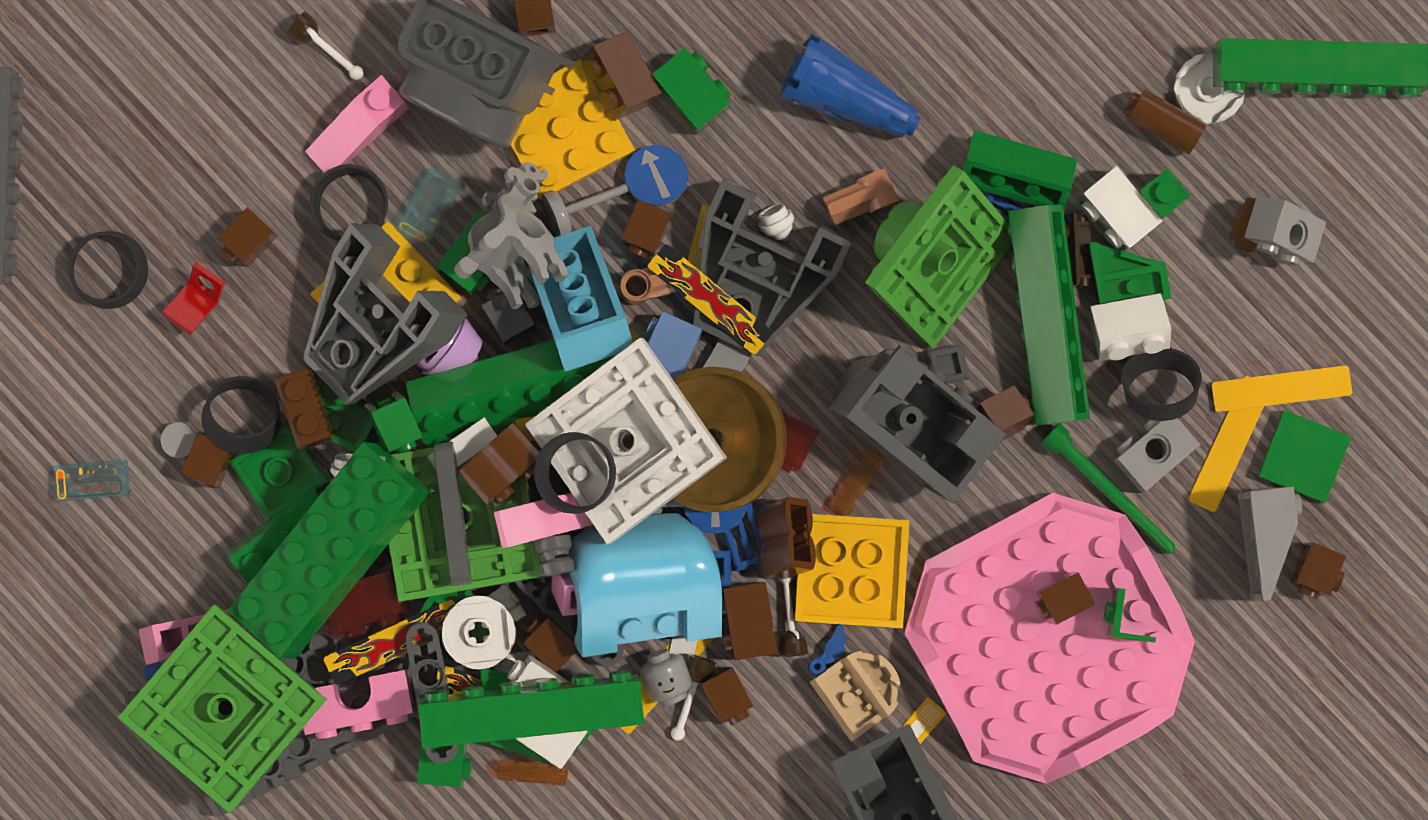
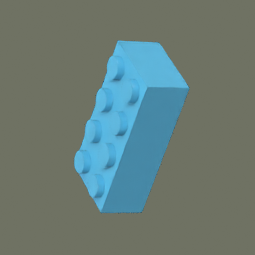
(584, 306)

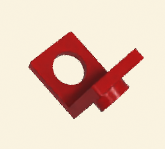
(195, 300)

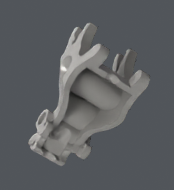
(513, 234)

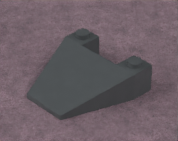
(759, 272)
(365, 325)

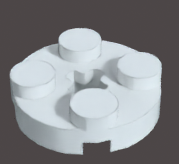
(465, 648)

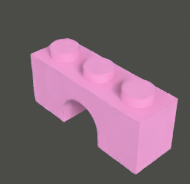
(389, 700)

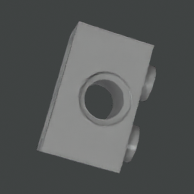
(1285, 230)
(1139, 467)

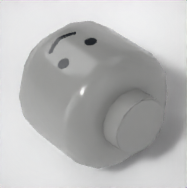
(665, 677)

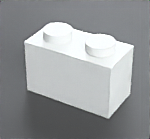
(1119, 210)
(1130, 327)

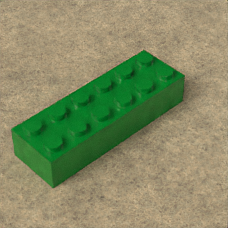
(492, 389)
(329, 550)

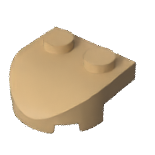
(859, 691)

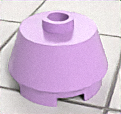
(459, 352)

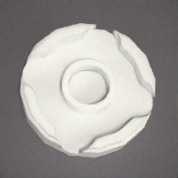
(1198, 97)

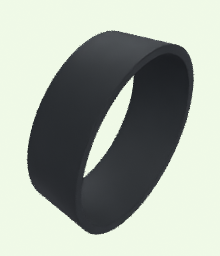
(331, 175)
(137, 284)
(1166, 359)
(241, 443)
(542, 479)

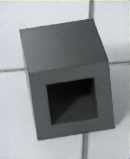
(507, 321)

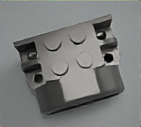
(473, 70)
(916, 420)
(892, 781)

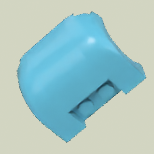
(645, 585)

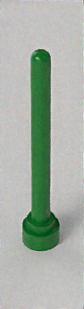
(1059, 442)

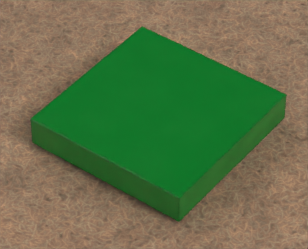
(1304, 456)
(278, 473)

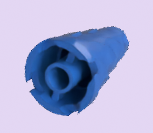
(841, 88)

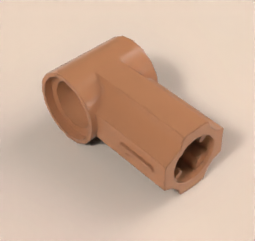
(869, 194)
(654, 284)

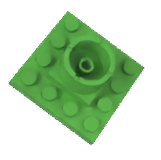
(937, 255)
(420, 545)
(185, 717)

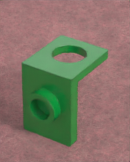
(1113, 616)

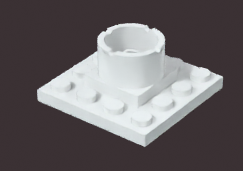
(614, 403)

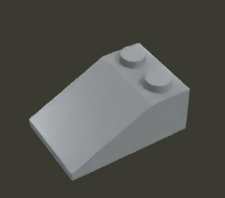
(1267, 530)

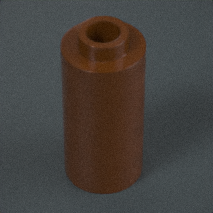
(1164, 120)

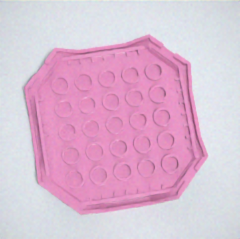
(1037, 691)

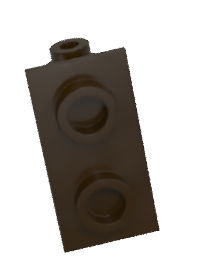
(1078, 236)

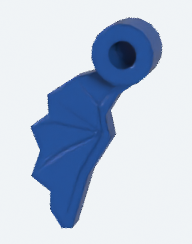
(832, 651)

